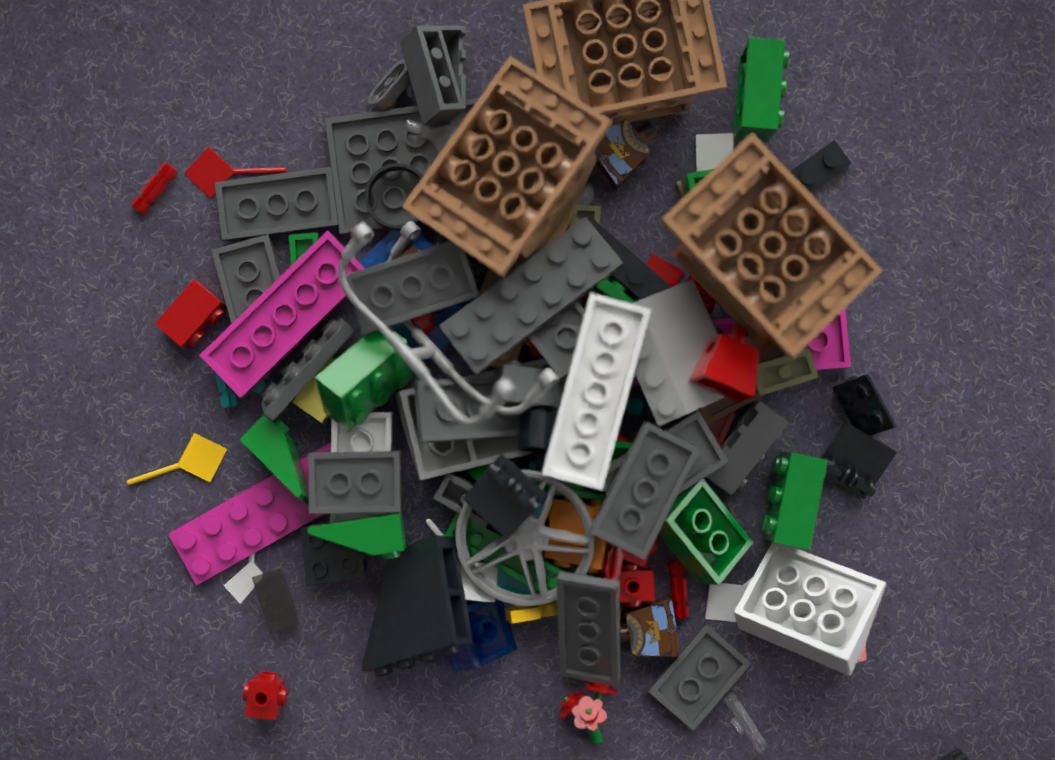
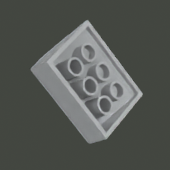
(671, 350)

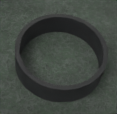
(379, 173)

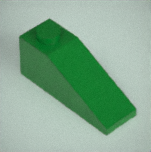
(278, 452)
(370, 534)

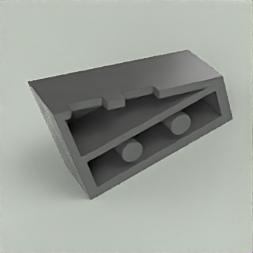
(436, 71)
(746, 445)

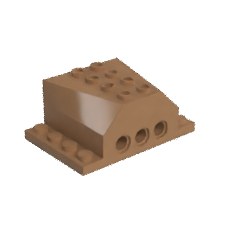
(627, 54)
(510, 168)
(767, 249)

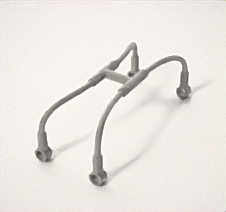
(502, 391)

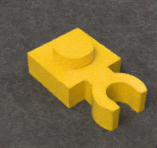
(526, 613)

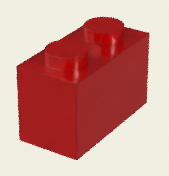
(191, 315)

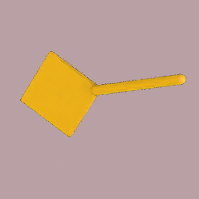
(199, 458)

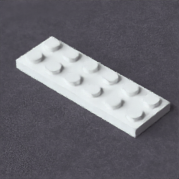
(596, 391)

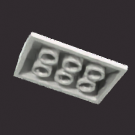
(810, 606)

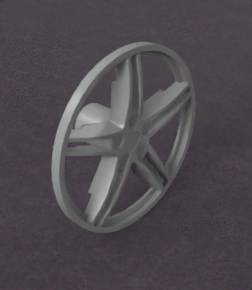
(528, 544)

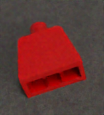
(728, 365)

